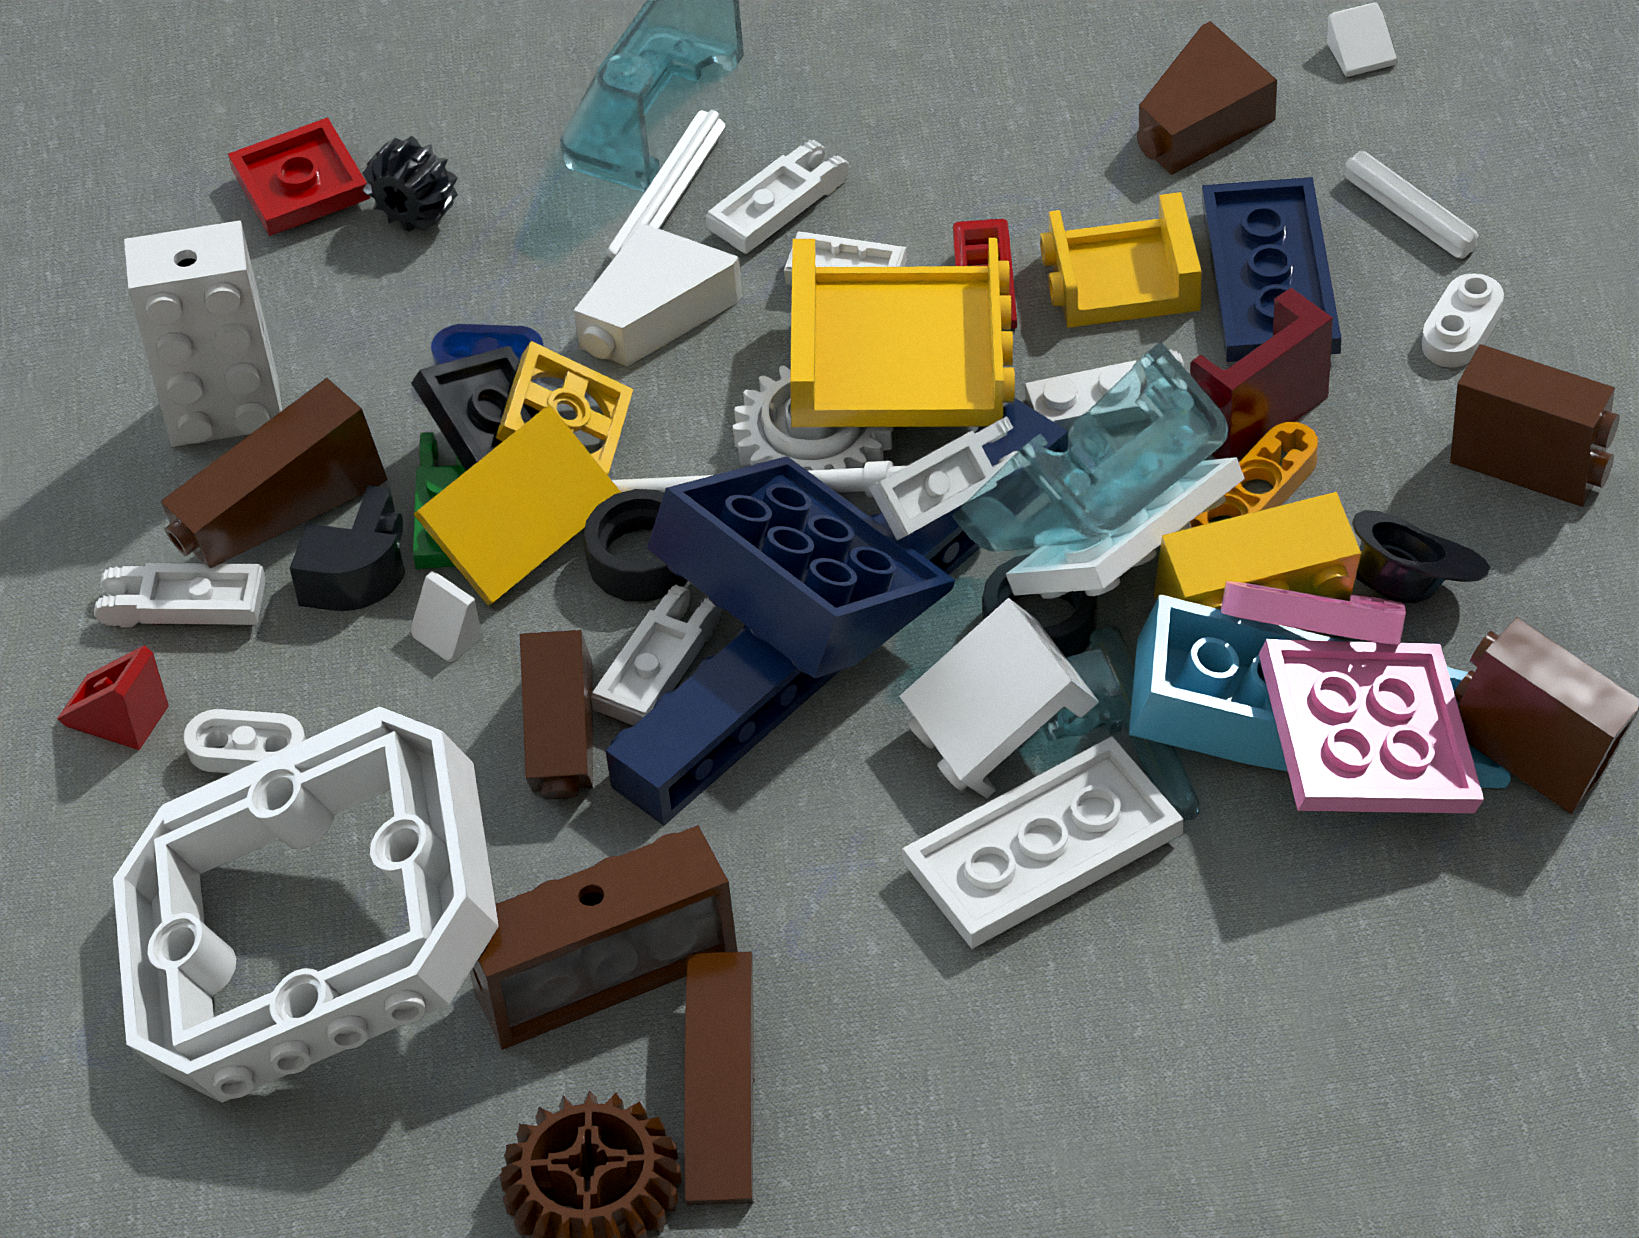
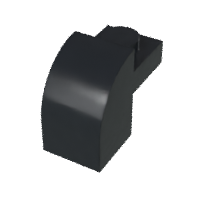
(351, 566)

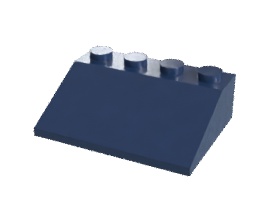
(795, 563)

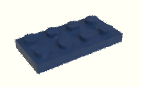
(1259, 246)

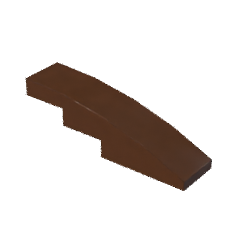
(719, 1078)

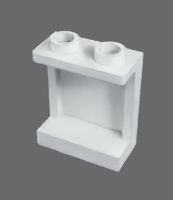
(992, 695)

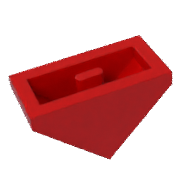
(119, 700)

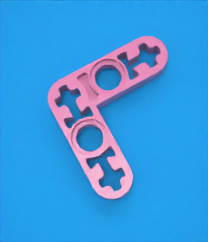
(1360, 618)

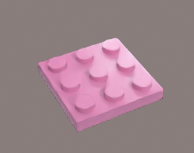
(1370, 727)

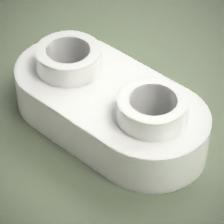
(1462, 320)
(245, 734)

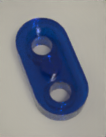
(472, 339)

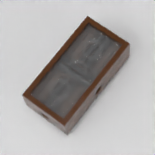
(603, 936)

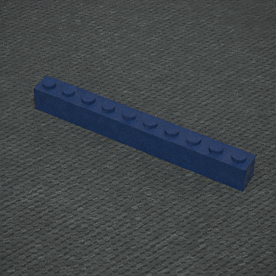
(753, 686)

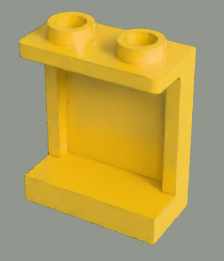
(1124, 267)

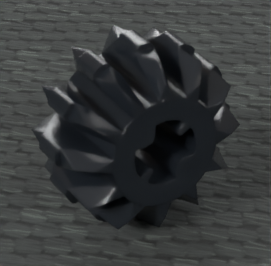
(410, 183)

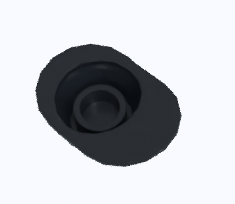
(1409, 562)

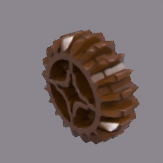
(554, 1162)

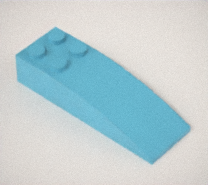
(1207, 691)

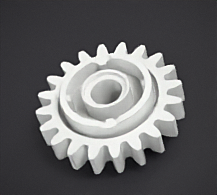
(766, 433)

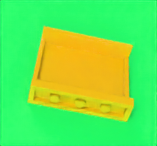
(899, 344)

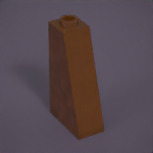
(276, 478)

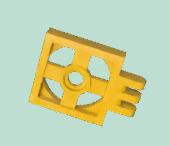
(609, 394)

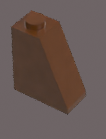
(1205, 101)
(557, 712)

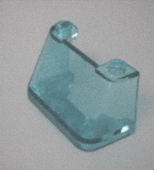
(663, 40)
(1117, 463)

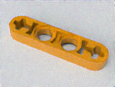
(1264, 464)

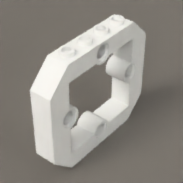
(427, 850)

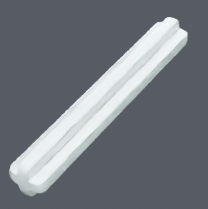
(672, 177)

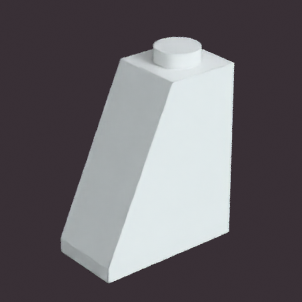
(654, 295)

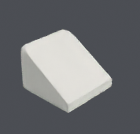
(1360, 40)
(445, 618)

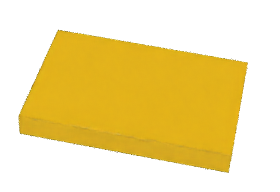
(517, 504)

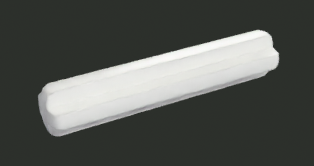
(1411, 205)

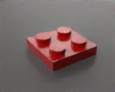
(298, 176)

